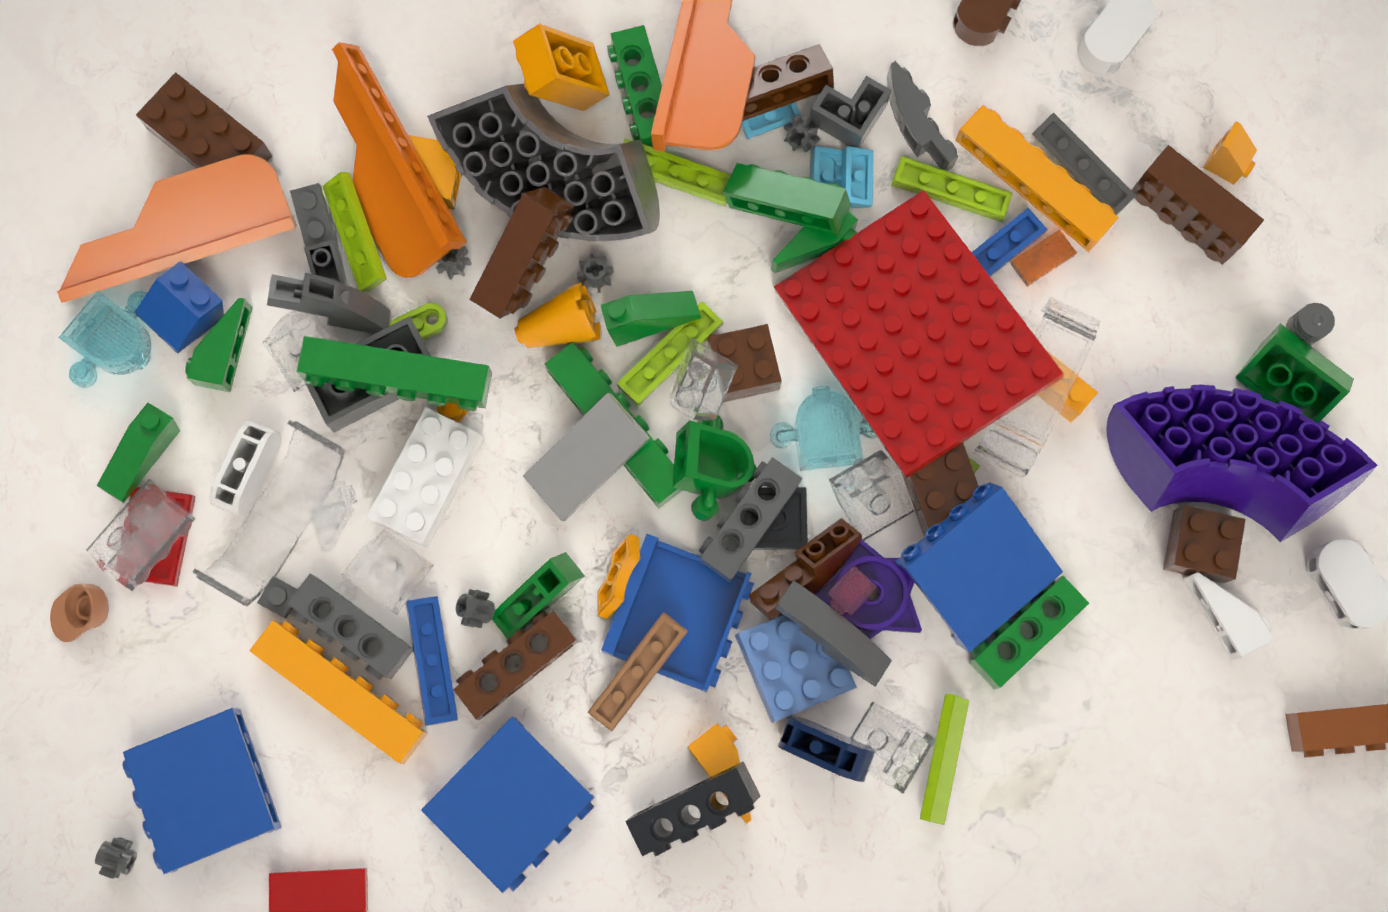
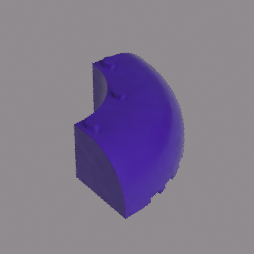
(1233, 455)

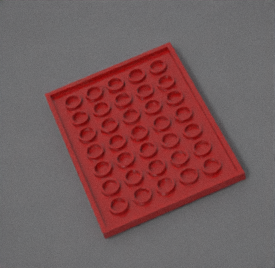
(917, 333)

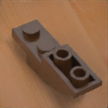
(813, 567)

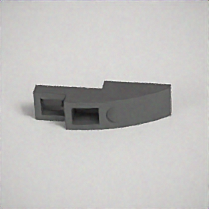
(910, 112)
(318, 233)
(329, 298)

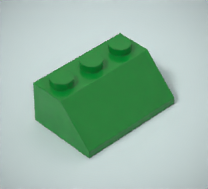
(1296, 374)

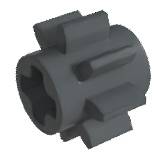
(803, 140)
(595, 264)
(456, 267)
(475, 608)
(115, 857)

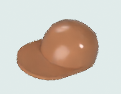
(78, 610)

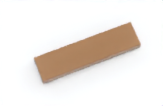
(637, 671)

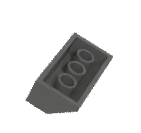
(344, 407)

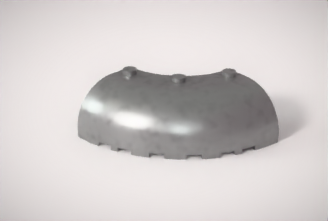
(514, 146)

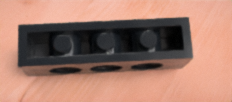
(733, 782)

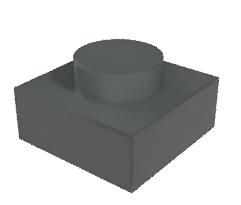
(276, 597)

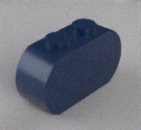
(826, 748)

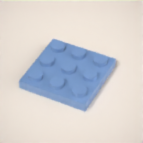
(790, 668)

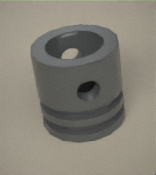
(1312, 322)

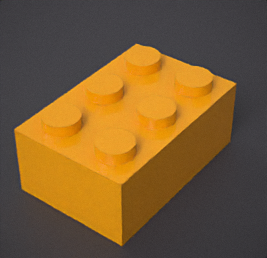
(560, 67)

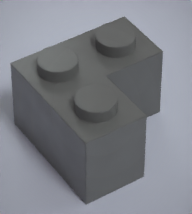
(850, 118)

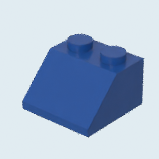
(180, 307)

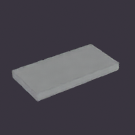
(586, 457)

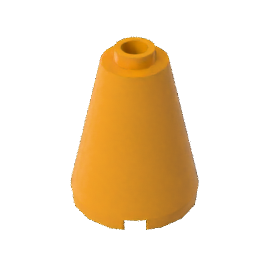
(561, 320)

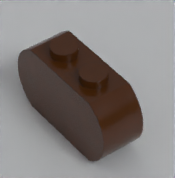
(981, 20)

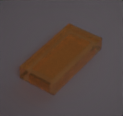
(1043, 258)

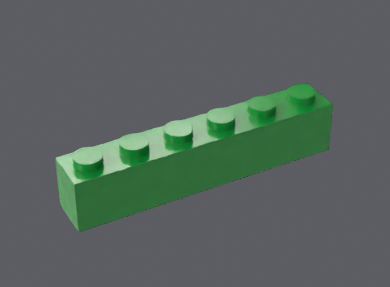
(394, 373)
(585, 388)

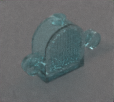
(107, 339)
(824, 431)

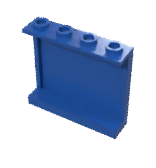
(980, 565)
(693, 596)
(200, 790)
(509, 805)

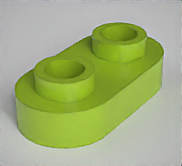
(420, 318)

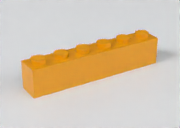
(1036, 177)
(338, 691)

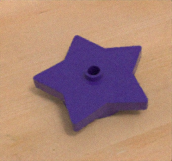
(892, 607)

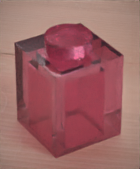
(851, 592)

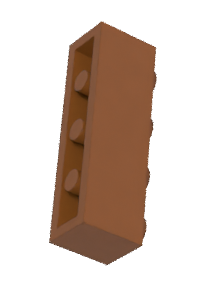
(1338, 730)

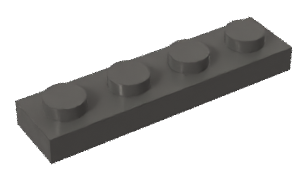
(1083, 163)

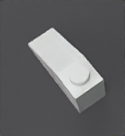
(1233, 621)

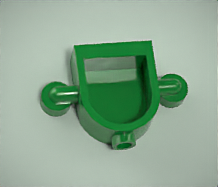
(710, 464)

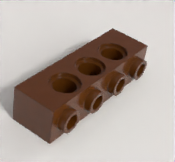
(788, 80)
(470, 683)

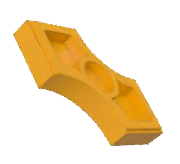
(622, 564)

